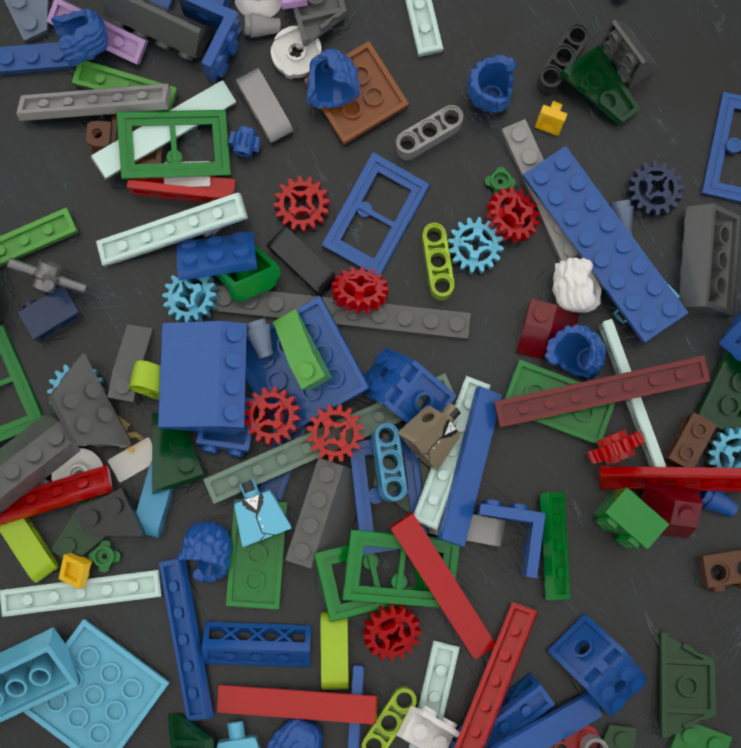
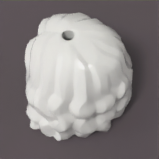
(576, 286)

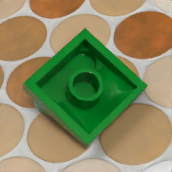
(252, 282)

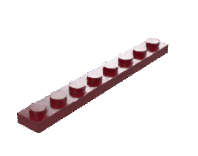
(602, 391)

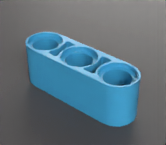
(393, 450)
(153, 508)

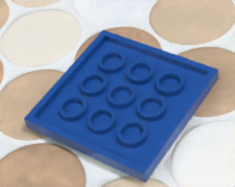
(275, 370)

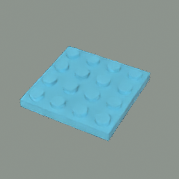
(110, 697)

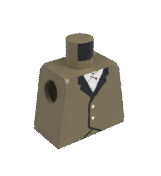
(432, 434)

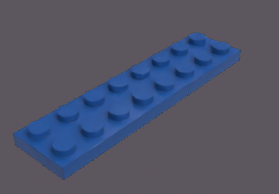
(605, 241)

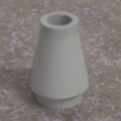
(260, 25)

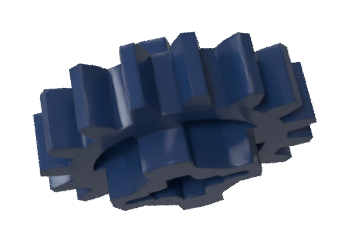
(664, 197)

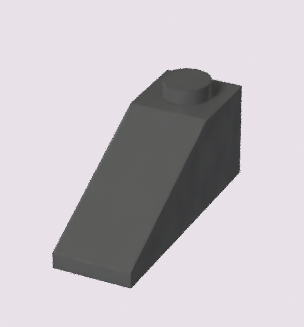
(133, 347)

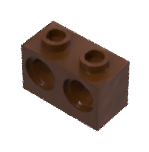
(689, 441)
(728, 564)

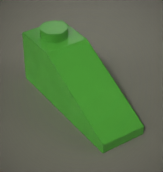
(301, 351)

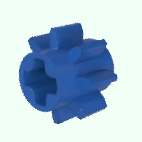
(244, 141)

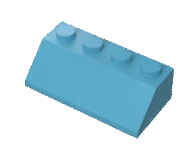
(34, 673)

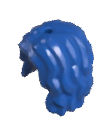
(81, 35)
(332, 80)
(491, 83)
(577, 351)
(209, 547)
(297, 734)

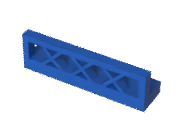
(256, 650)
(520, 711)

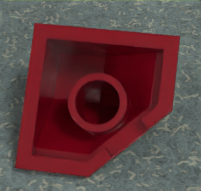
(540, 325)
(676, 505)

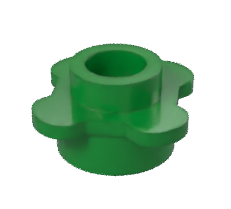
(500, 174)
(112, 556)

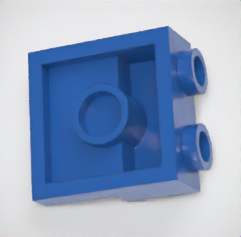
(235, 444)

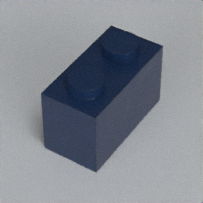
(50, 313)

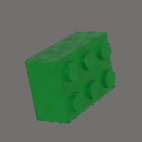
(629, 519)

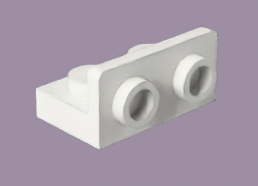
(425, 730)

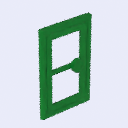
(174, 167)
(22, 387)
(397, 594)
(336, 610)

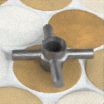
(46, 275)

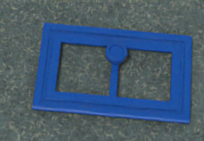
(719, 144)
(364, 209)
(364, 496)

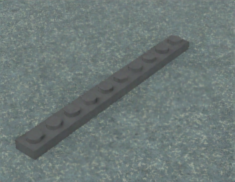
(388, 317)

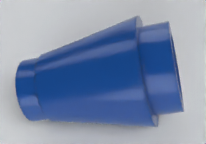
(718, 502)

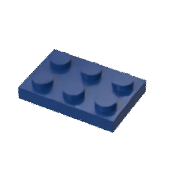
(216, 255)

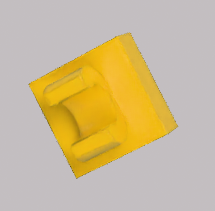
(551, 118)
(75, 570)

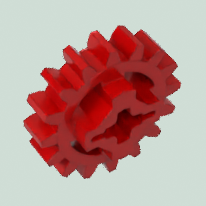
(294, 196)
(512, 215)
(359, 290)
(280, 409)
(327, 421)
(616, 447)
(391, 632)

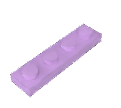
(120, 40)

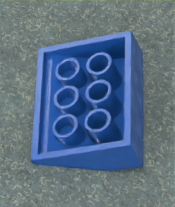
(202, 376)

